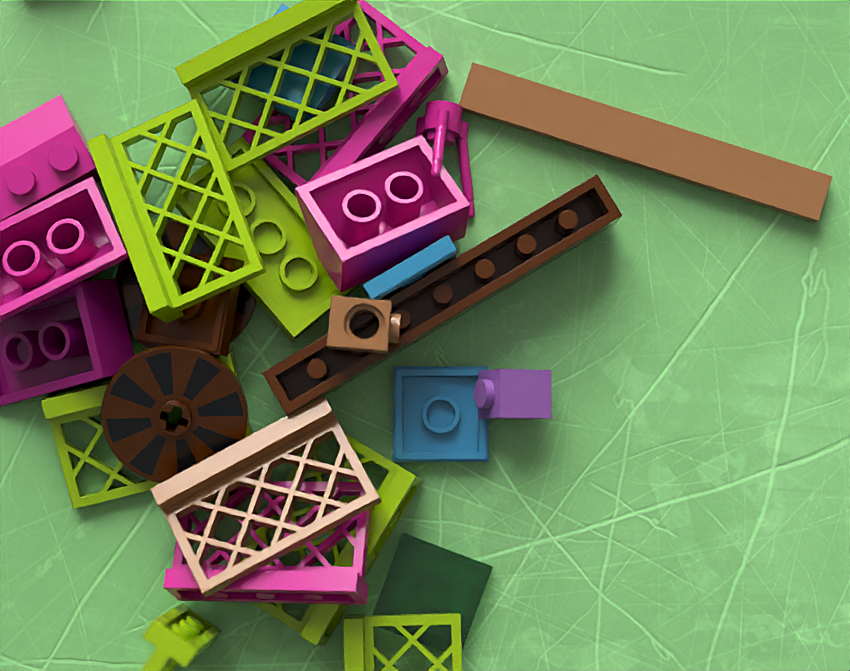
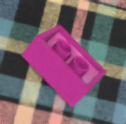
(42, 157)
(381, 212)
(56, 246)

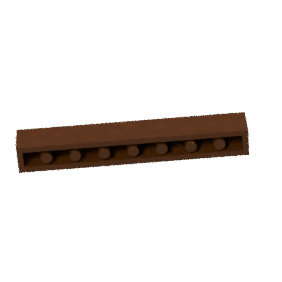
(451, 291)

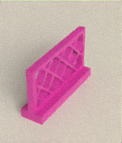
(381, 119)
(282, 583)

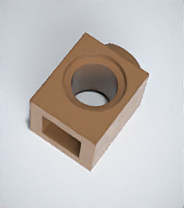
(343, 312)

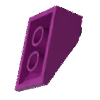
(64, 342)

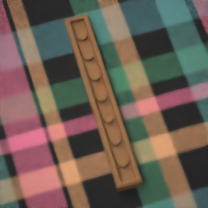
(645, 142)

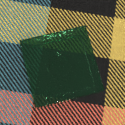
(432, 581)

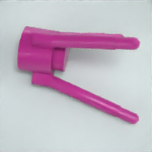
(442, 126)

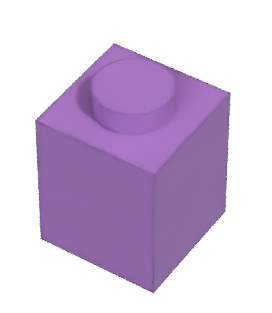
(514, 394)

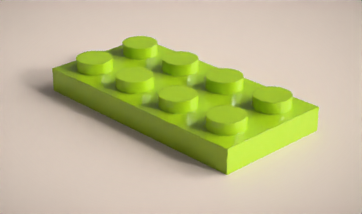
(296, 284)

